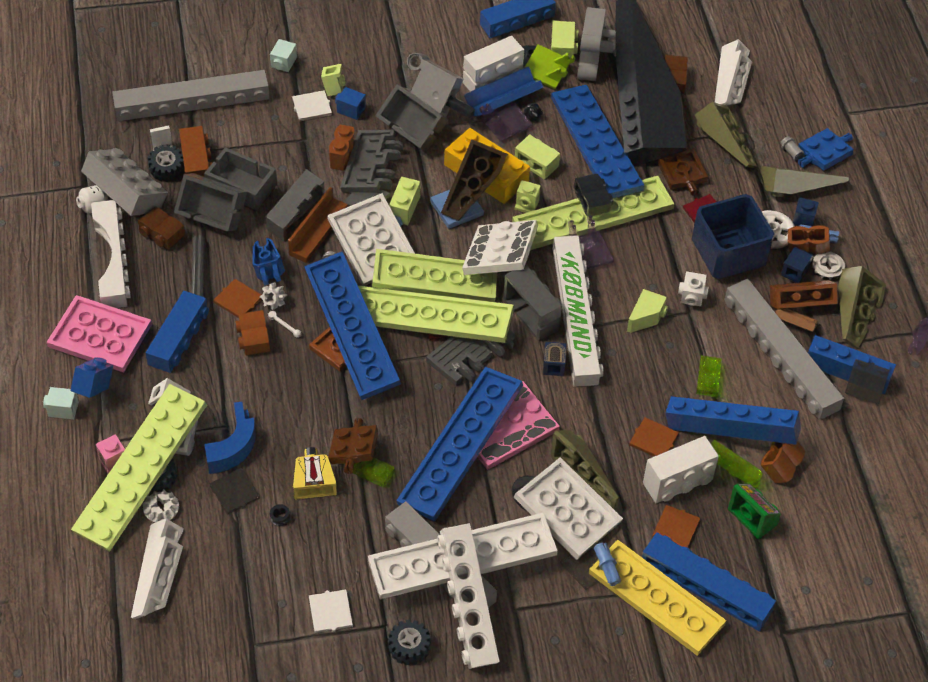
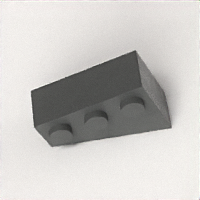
(295, 205)

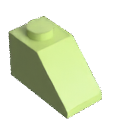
(647, 311)

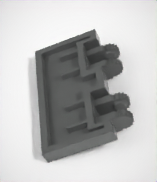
(369, 160)
(459, 352)

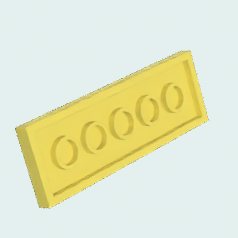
(661, 599)

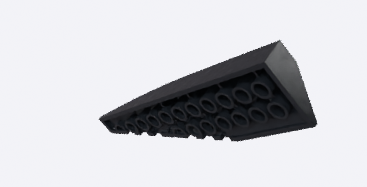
(647, 91)

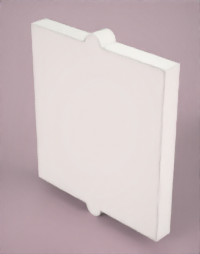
(311, 105)
(330, 611)

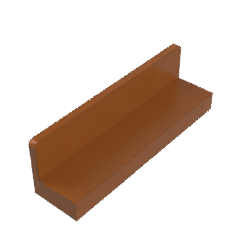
(314, 227)

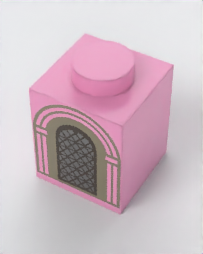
(109, 451)

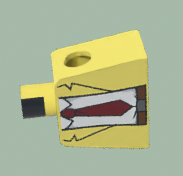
(313, 476)

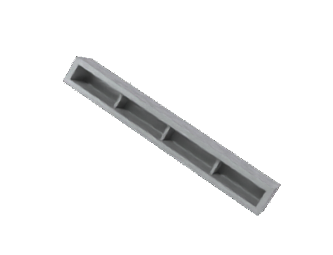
(190, 95)
(783, 349)

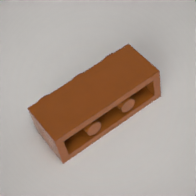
(194, 150)
(803, 294)

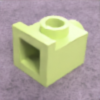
(333, 80)
(527, 197)

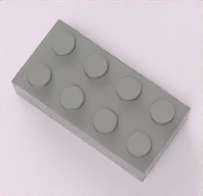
(123, 181)

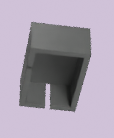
(411, 117)
(242, 173)
(212, 199)
(544, 310)

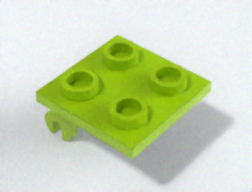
(549, 66)

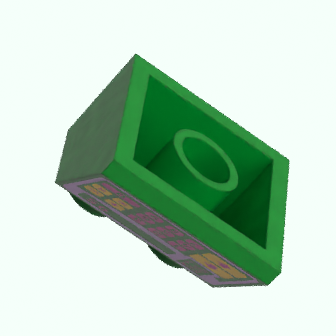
(753, 510)

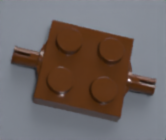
(683, 170)
(353, 445)

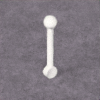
(272, 315)

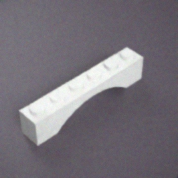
(112, 283)

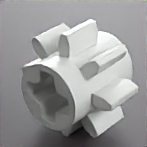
(273, 296)

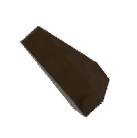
(474, 176)

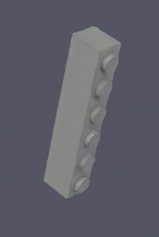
(411, 529)

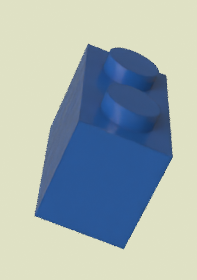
(92, 377)

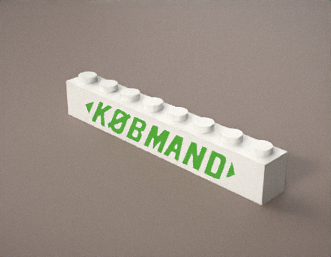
(576, 311)

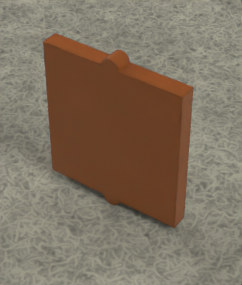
(237, 298)
(653, 438)
(677, 525)

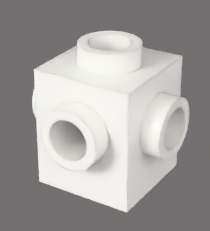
(693, 289)

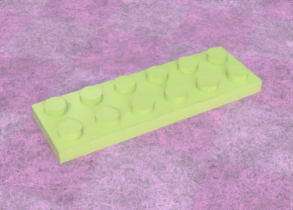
(431, 276)

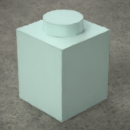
(283, 55)
(61, 403)

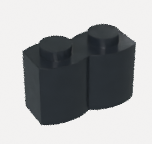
(593, 194)

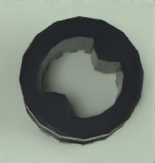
(533, 111)
(280, 521)

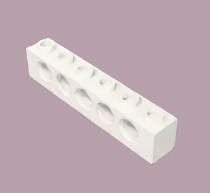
(462, 536)

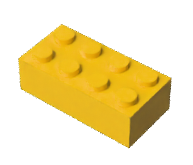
(508, 180)

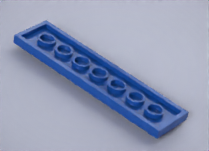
(597, 140)
(352, 326)
(460, 443)

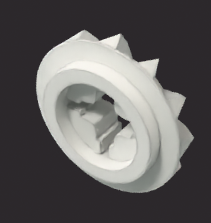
(834, 261)
(156, 514)

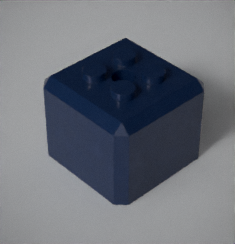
(732, 236)

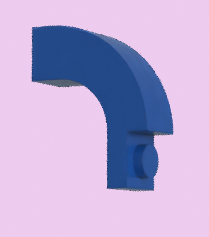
(236, 448)

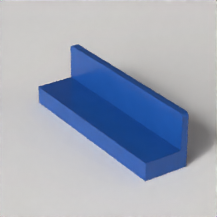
(503, 90)

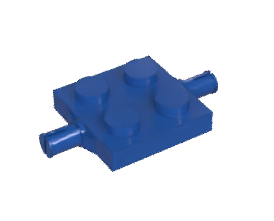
(825, 149)

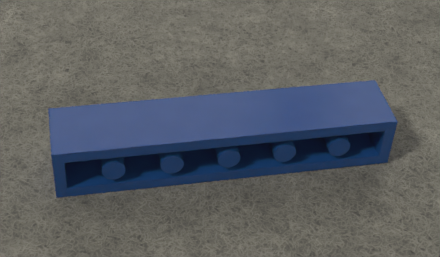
(733, 420)
(709, 581)

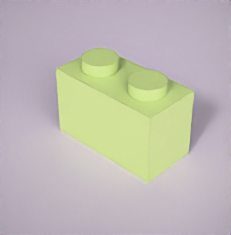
(563, 38)
(538, 156)
(405, 199)

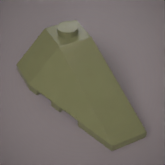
(722, 127)
(791, 181)
(859, 297)
(580, 458)

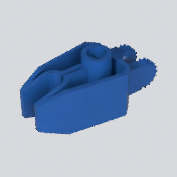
(267, 262)

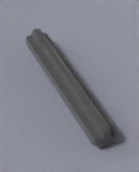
(198, 265)

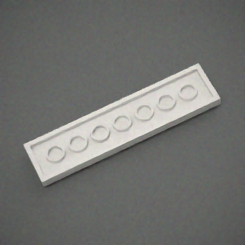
(495, 545)

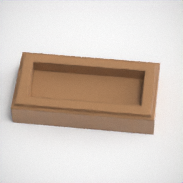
(797, 319)

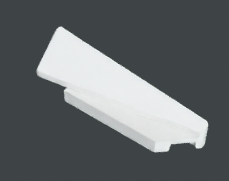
(732, 73)
(158, 567)

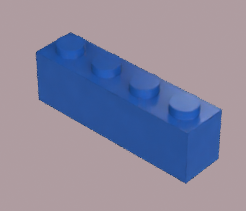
(515, 15)
(177, 331)
(839, 359)

